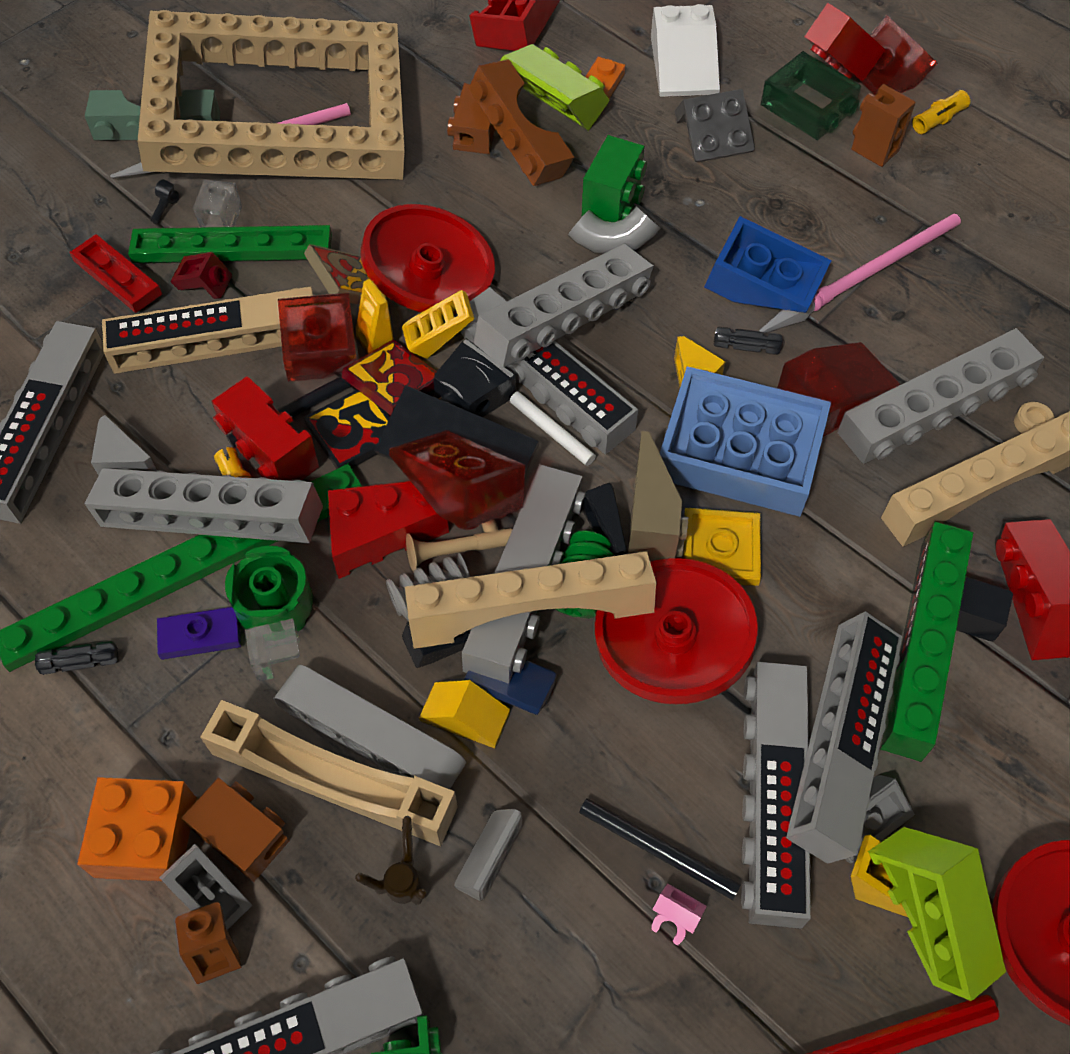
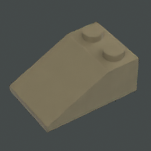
(656, 507)

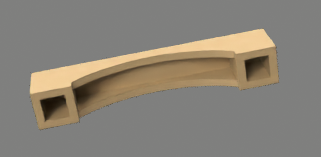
(956, 488)
(608, 584)
(377, 794)

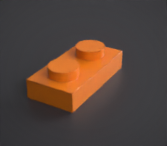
(608, 72)

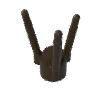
(400, 879)

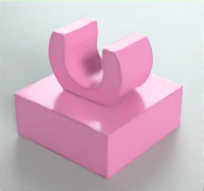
(680, 909)

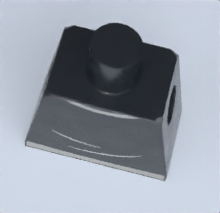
(473, 381)

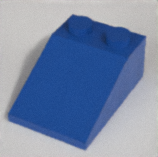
(766, 269)

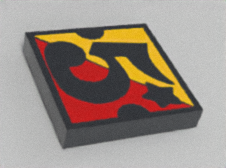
(348, 428)

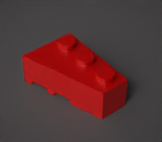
(511, 23)
(264, 432)
(375, 522)

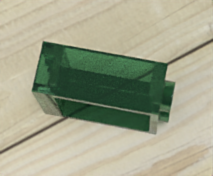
(811, 119)

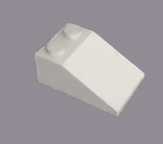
(685, 50)

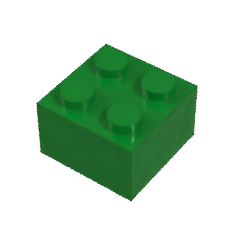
(614, 180)

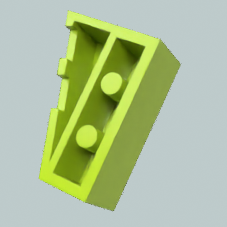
(947, 906)

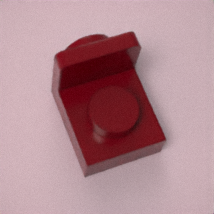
(202, 271)

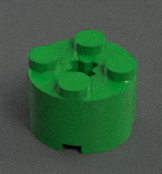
(269, 588)

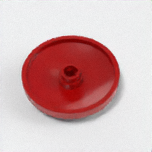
(425, 256)
(690, 644)
(1034, 926)

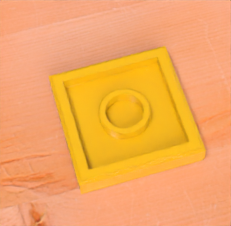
(725, 541)

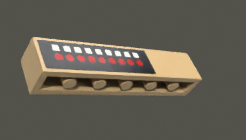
(195, 331)

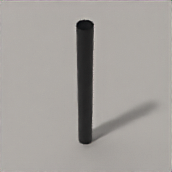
(308, 400)
(660, 849)

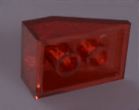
(838, 374)
(462, 478)

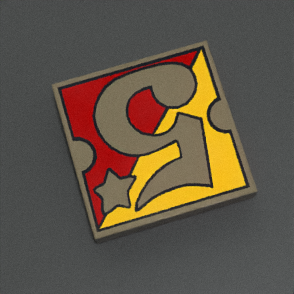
(338, 271)

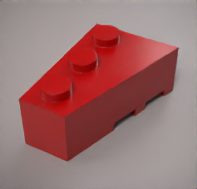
(843, 43)
(1039, 577)

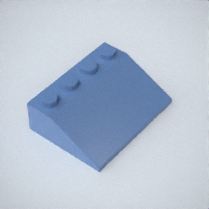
(744, 440)

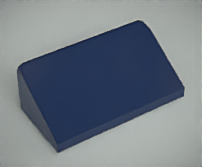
(525, 690)

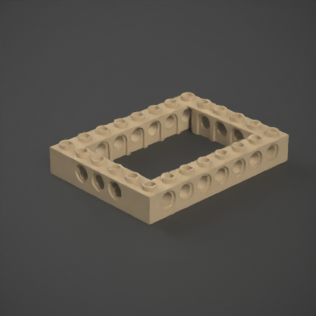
(270, 147)

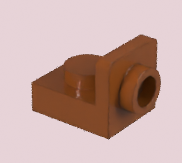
(206, 943)

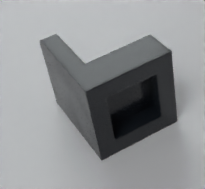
(983, 609)

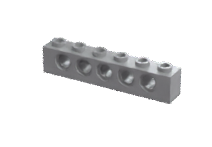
(562, 305)
(940, 396)
(205, 504)

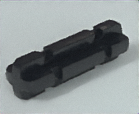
(748, 340)
(76, 657)

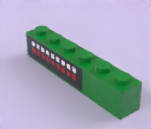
(927, 643)

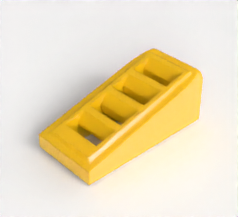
(373, 318)
(428, 332)

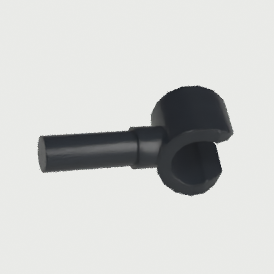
(167, 195)

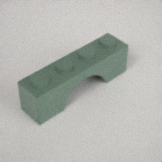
(115, 118)

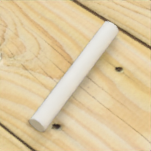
(552, 428)

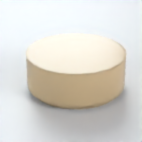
(1032, 415)

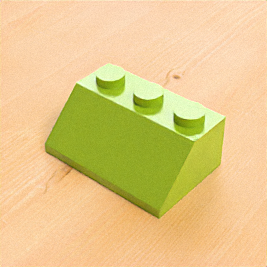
(559, 84)

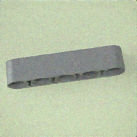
(367, 728)

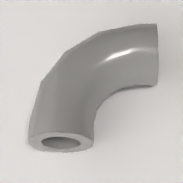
(603, 236)

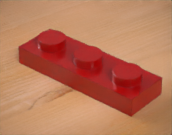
(116, 273)

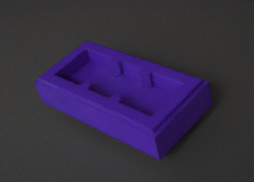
(198, 633)

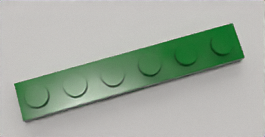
(227, 242)

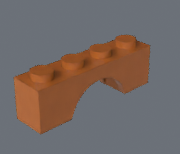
(538, 151)

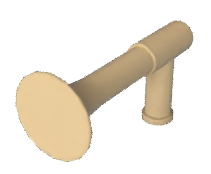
(491, 538)

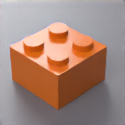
(135, 828)

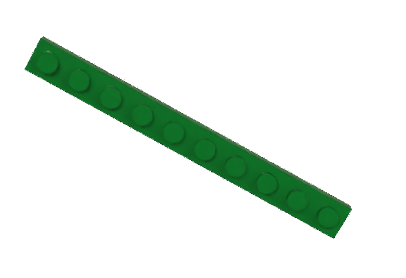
(139, 586)

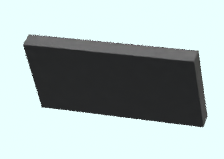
(423, 415)

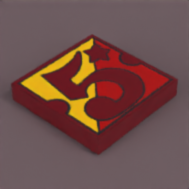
(385, 373)

